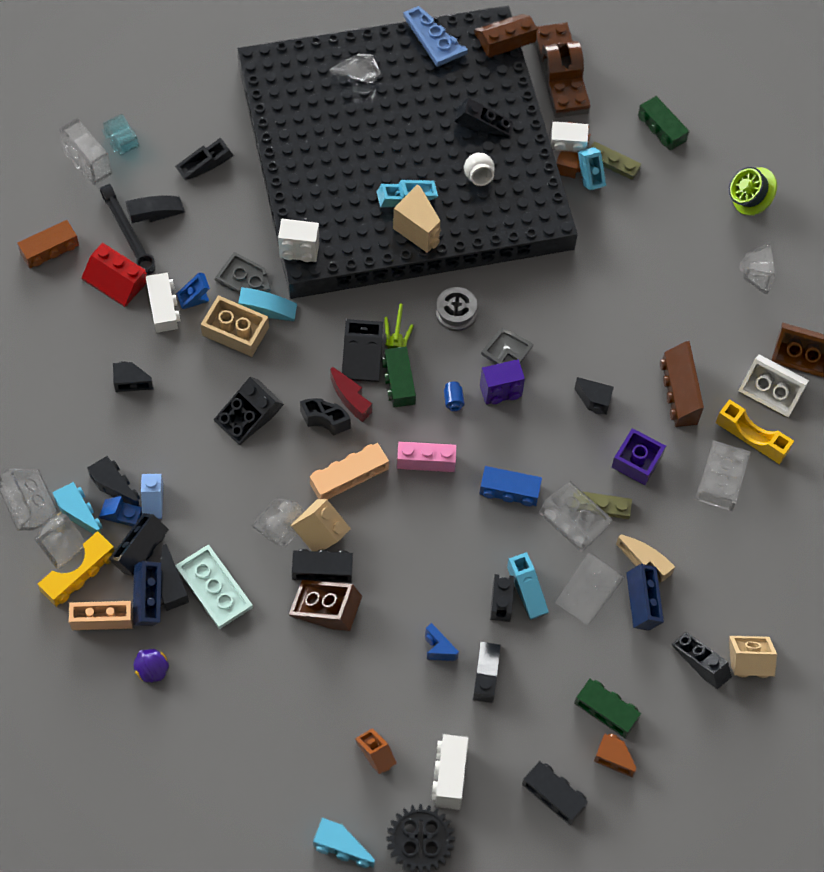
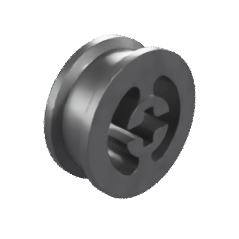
(446, 306)

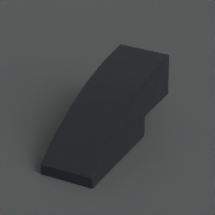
(204, 159)
(154, 208)

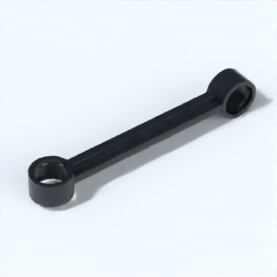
(110, 198)

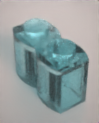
(121, 134)

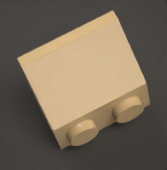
(320, 525)
(752, 656)

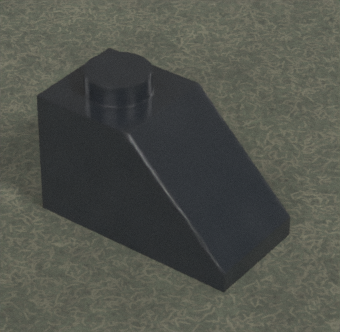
(130, 377)
(594, 395)

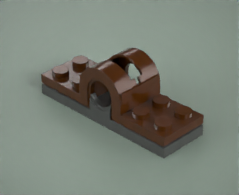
(562, 70)

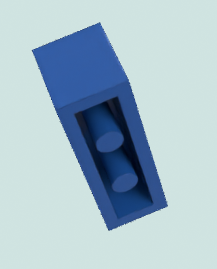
(510, 486)

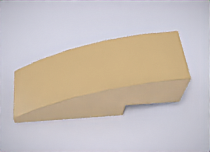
(644, 554)

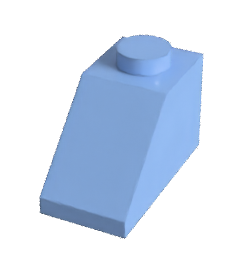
(152, 494)

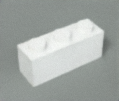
(162, 302)

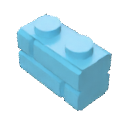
(592, 168)

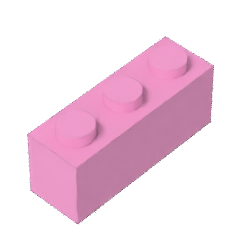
(426, 456)

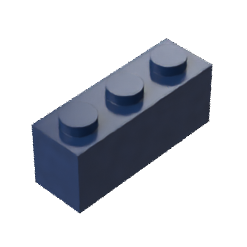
(147, 593)
(645, 597)

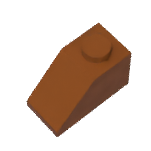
(376, 751)
(615, 755)

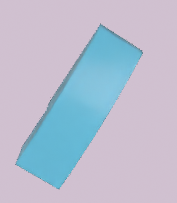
(391, 194)
(268, 304)

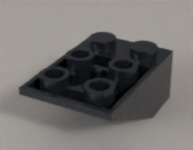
(362, 350)
(248, 410)

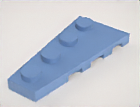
(434, 39)

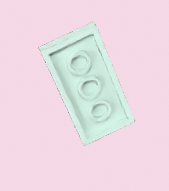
(214, 586)

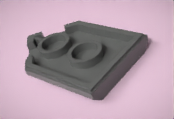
(243, 273)

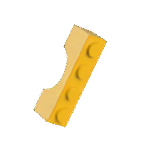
(736, 421)
(59, 586)

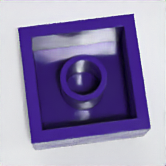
(502, 382)
(638, 456)

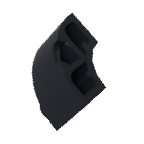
(325, 414)

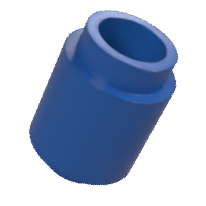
(453, 396)

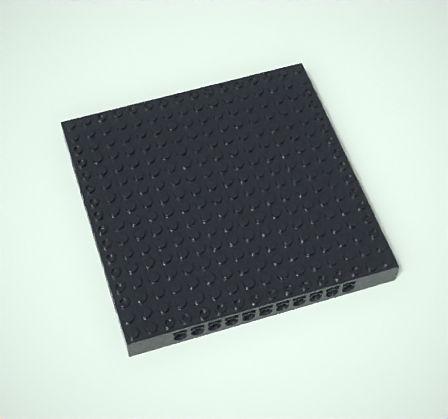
(337, 139)

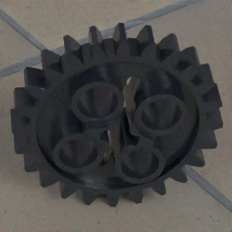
(401, 838)

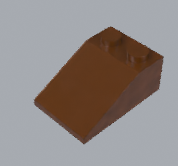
(326, 604)

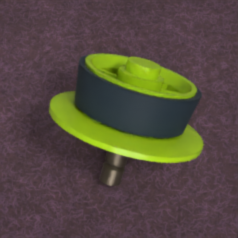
(753, 190)

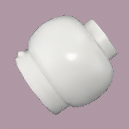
(479, 169)

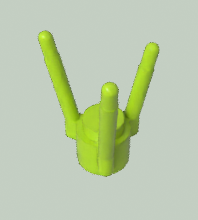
(396, 339)

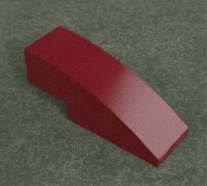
(350, 395)

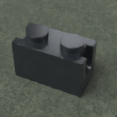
(502, 598)

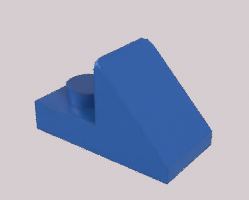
(194, 292)
(117, 511)
(443, 648)

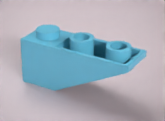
(72, 504)
(527, 585)
(337, 840)

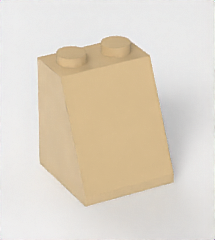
(417, 220)

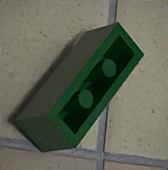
(663, 123)
(398, 377)
(607, 707)

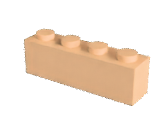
(349, 472)

